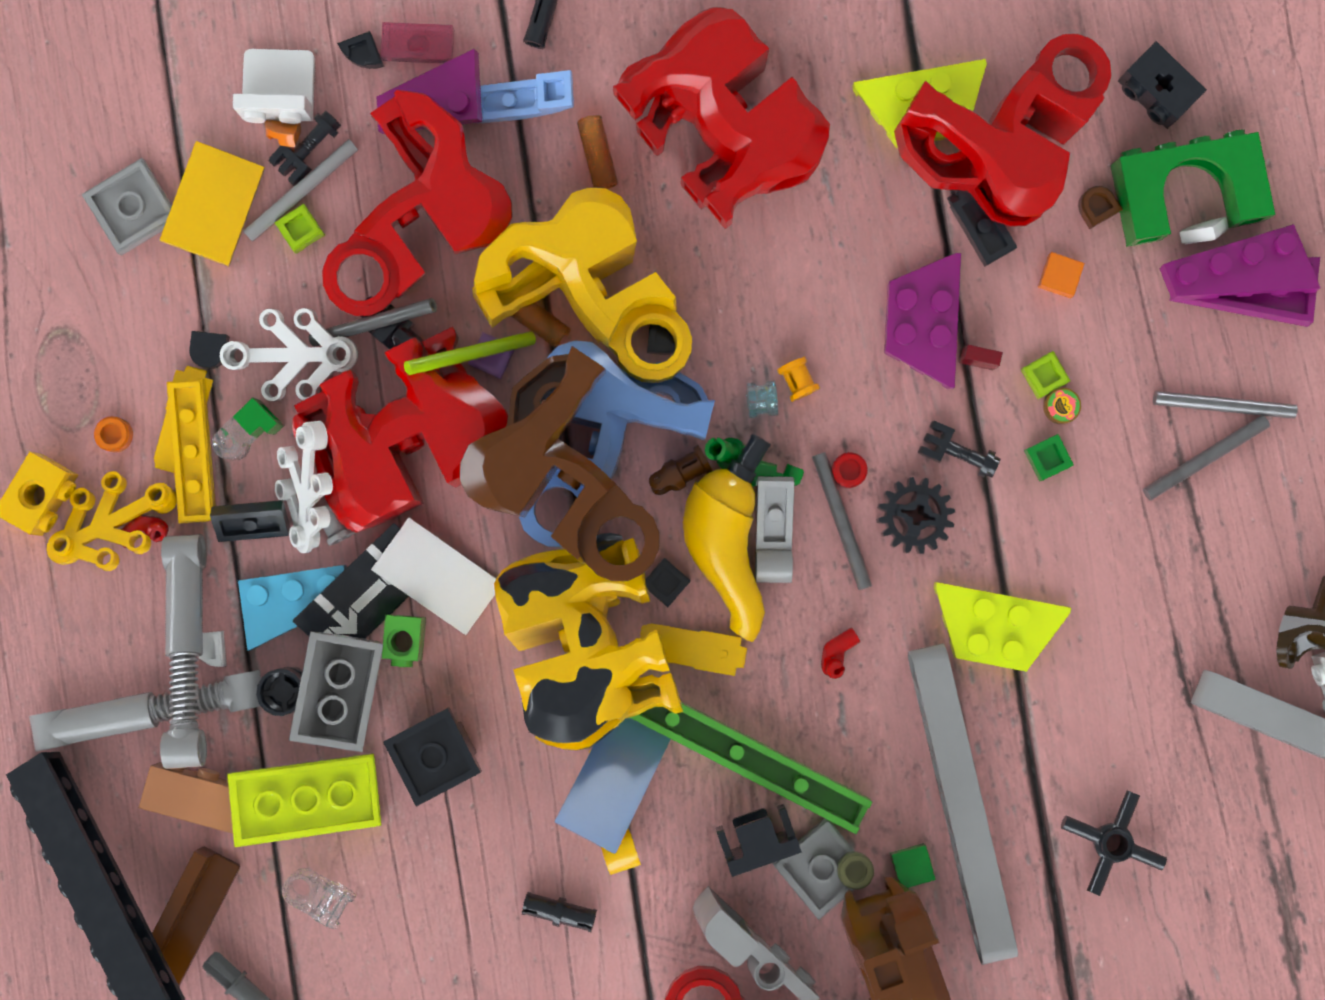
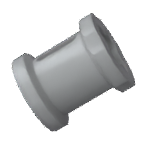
(336, 531)

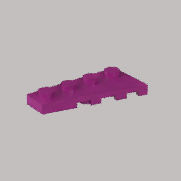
(1255, 265)
(1291, 308)

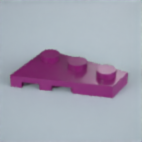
(451, 85)

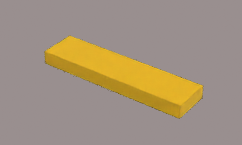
(191, 450)

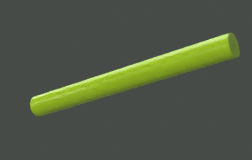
(469, 353)

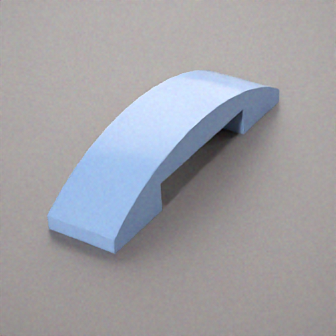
(527, 98)

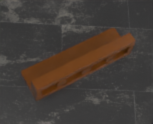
(193, 908)

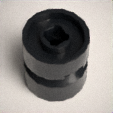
(279, 690)

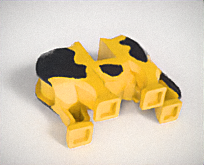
(597, 684)

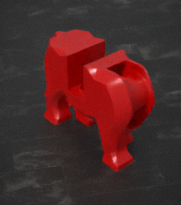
(699, 82)
(364, 448)

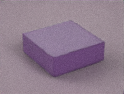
(493, 364)

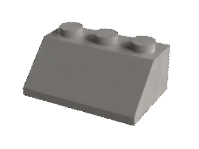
(336, 691)

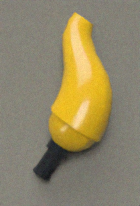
(717, 535)

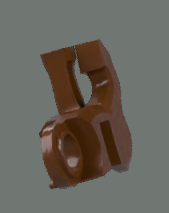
(517, 462)
(894, 944)

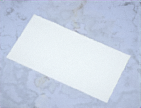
(436, 576)

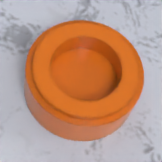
(113, 434)

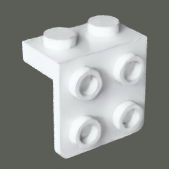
(276, 86)

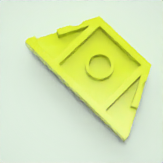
(891, 95)
(997, 626)

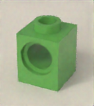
(415, 627)

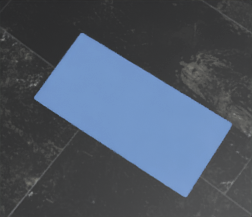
(613, 784)

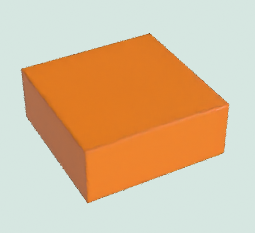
(1061, 275)

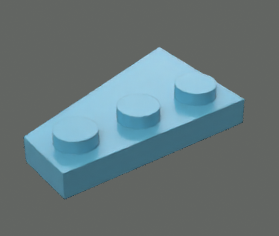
(275, 600)

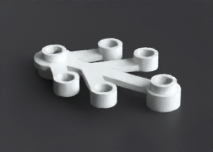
(296, 354)
(308, 487)

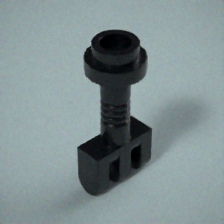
(294, 158)
(987, 464)

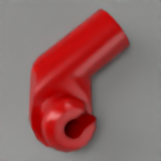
(834, 653)

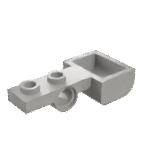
(737, 941)

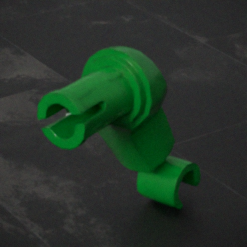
(730, 448)

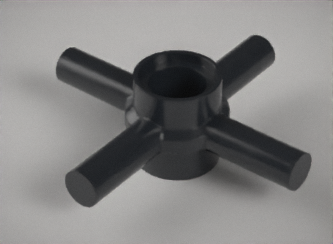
(1126, 849)

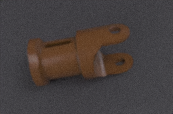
(677, 473)

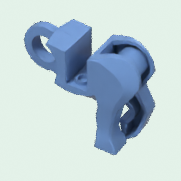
(620, 401)

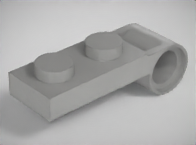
(774, 530)

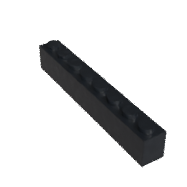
(91, 880)

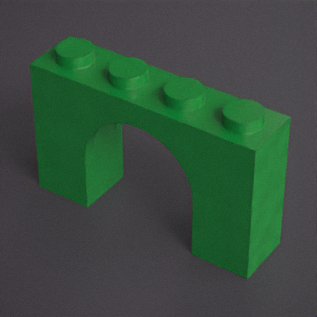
(1232, 161)

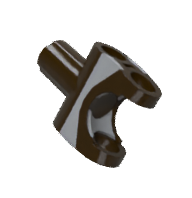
(1301, 630)

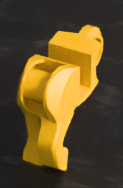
(574, 252)

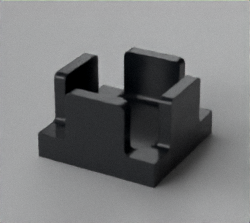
(433, 756)
(758, 841)

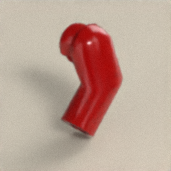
(151, 526)

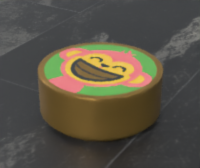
(1062, 406)

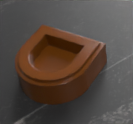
(1098, 205)

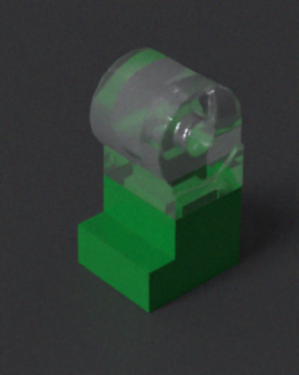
(243, 429)

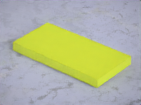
(303, 799)

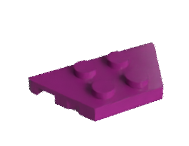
(924, 319)

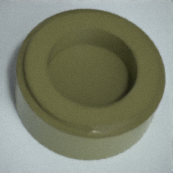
(855, 870)

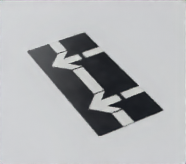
(356, 598)

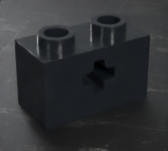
(1178, 85)

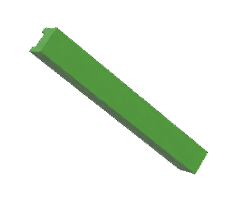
(760, 764)

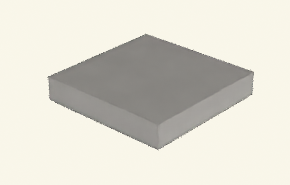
(129, 206)
(815, 869)

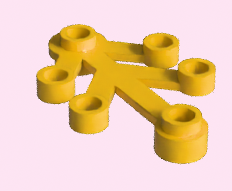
(105, 523)

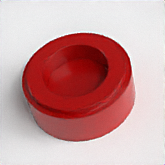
(849, 470)

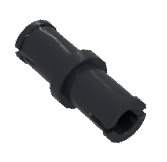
(559, 912)

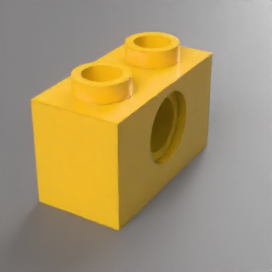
(18, 501)

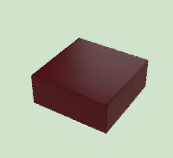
(980, 357)

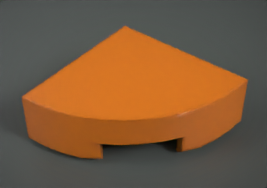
(285, 133)

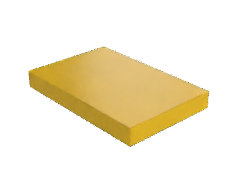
(212, 203)

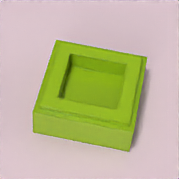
(299, 228)
(1045, 375)

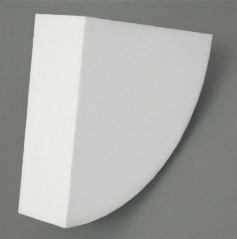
(1204, 231)
(214, 649)

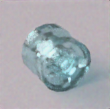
(762, 399)

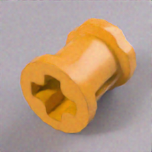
(798, 379)

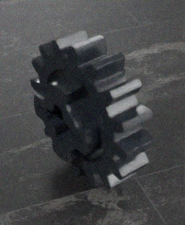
(919, 499)

